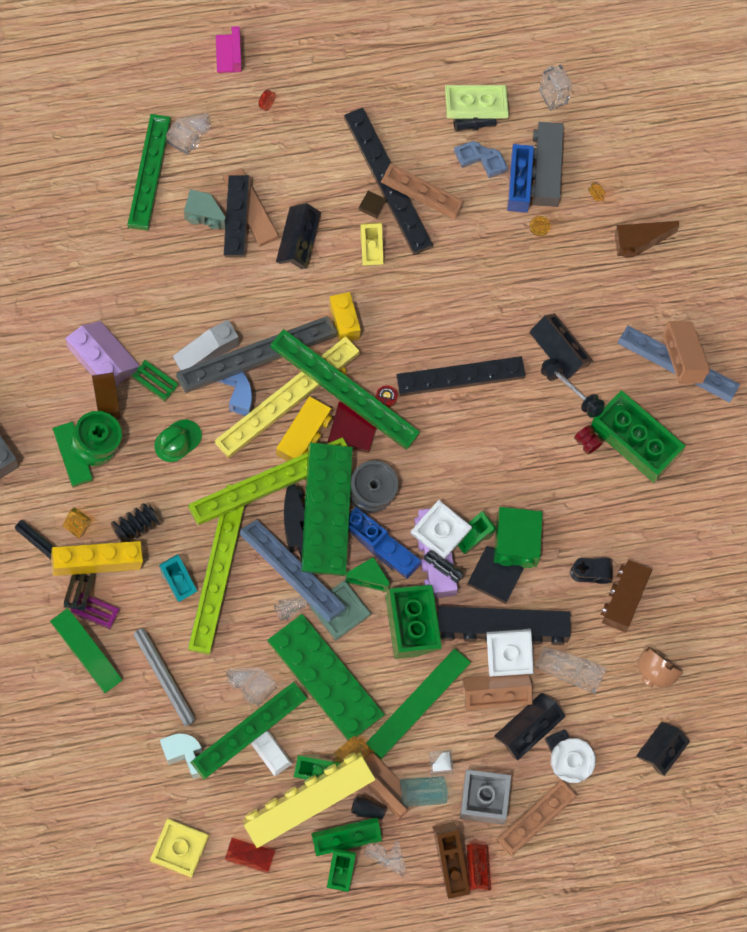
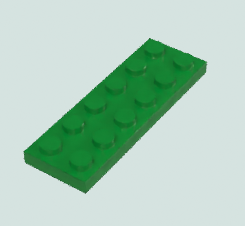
(326, 509)
(325, 678)

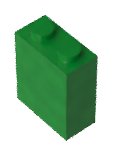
(518, 537)

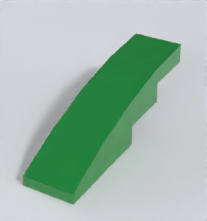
(85, 650)

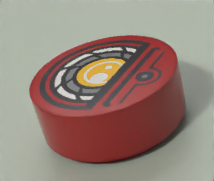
(387, 395)

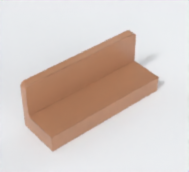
(497, 691)
(386, 787)

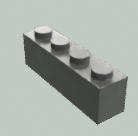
(547, 164)

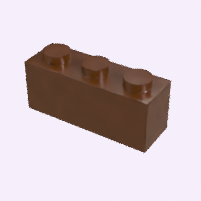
(625, 595)

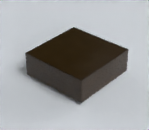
(372, 204)

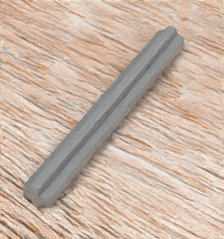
(164, 677)

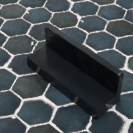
(298, 235)
(560, 344)
(530, 725)

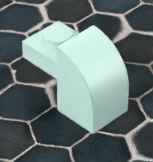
(181, 747)

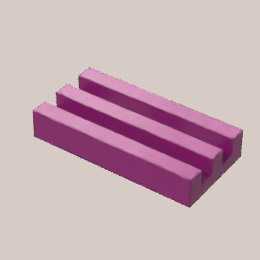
(111, 618)

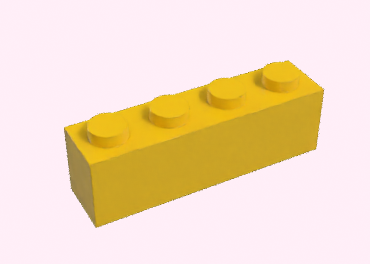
(96, 558)

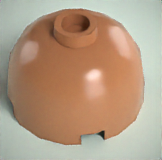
(657, 669)

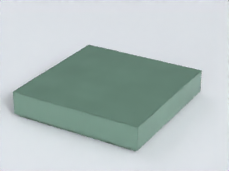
(352, 616)

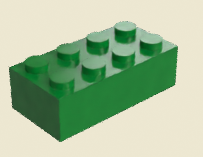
(638, 436)

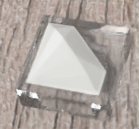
(441, 762)

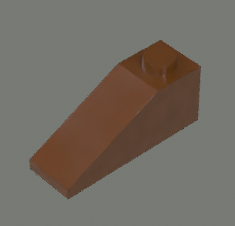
(637, 238)
(106, 394)
(451, 859)

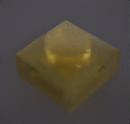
(76, 522)

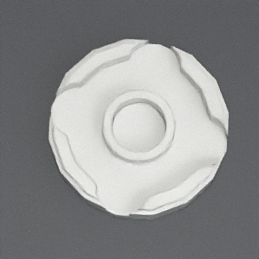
(572, 760)

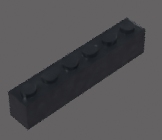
(476, 622)

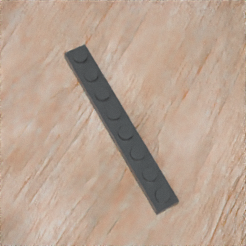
(251, 356)

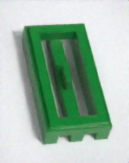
(141, 370)

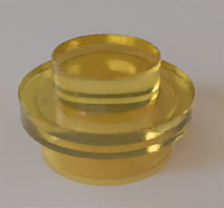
(596, 192)
(539, 226)

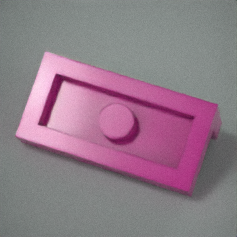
(228, 51)

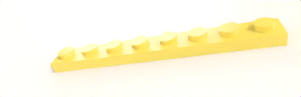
(281, 402)

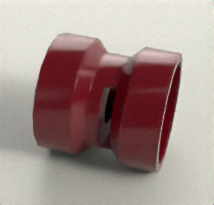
(588, 439)

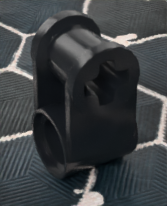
(596, 570)

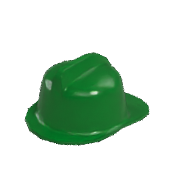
(177, 440)

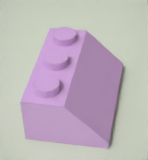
(101, 351)

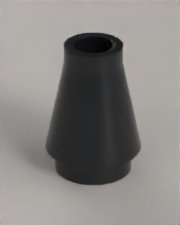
(367, 808)

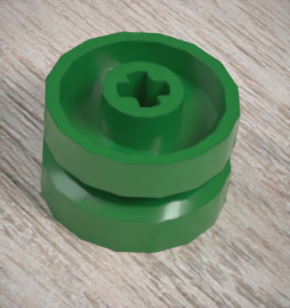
(96, 438)

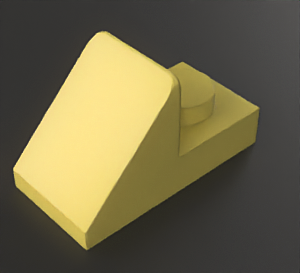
(371, 243)

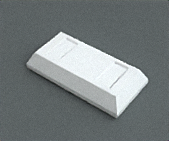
(271, 753)

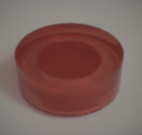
(266, 100)

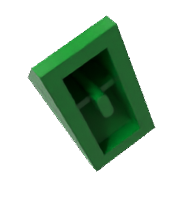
(369, 576)
(341, 870)

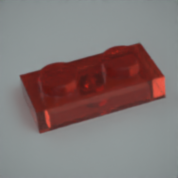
(249, 855)
(478, 867)

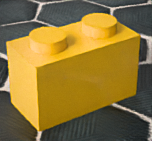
(344, 316)

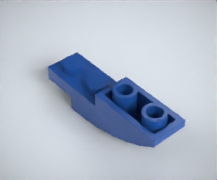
(381, 544)

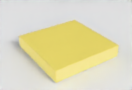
(179, 848)

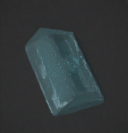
(423, 791)

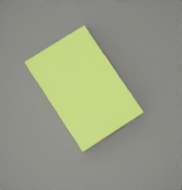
(476, 101)

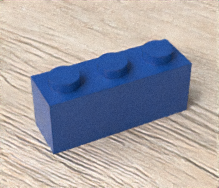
(520, 178)

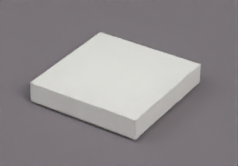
(441, 530)
(510, 652)

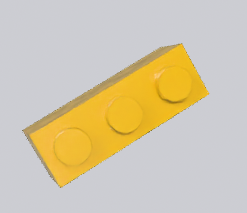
(304, 429)

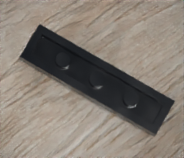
(237, 216)

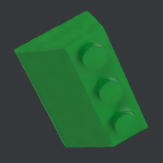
(413, 621)

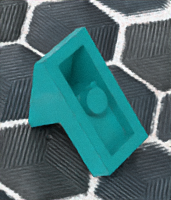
(177, 578)

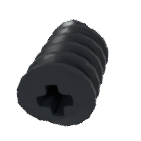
(135, 523)

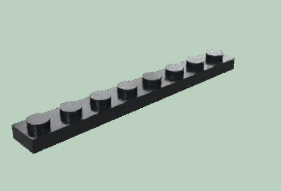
(378, 164)

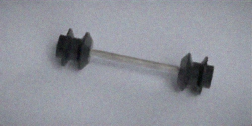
(591, 404)

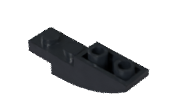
(294, 518)

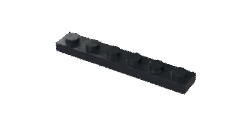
(460, 376)

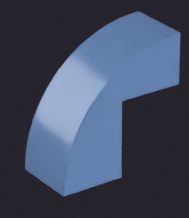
(241, 398)

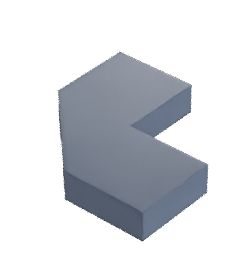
(490, 158)

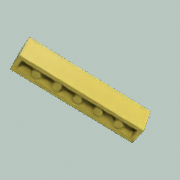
(308, 799)

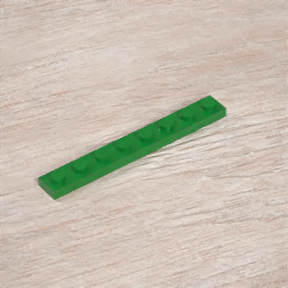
(344, 389)

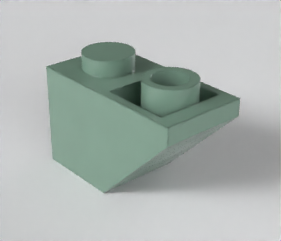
(204, 210)

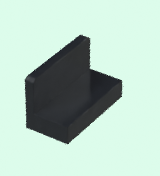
(663, 747)

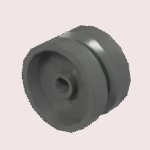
(365, 478)

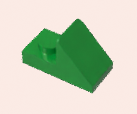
(481, 530)
(310, 765)

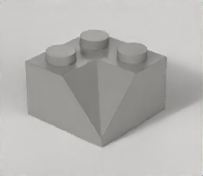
(485, 797)

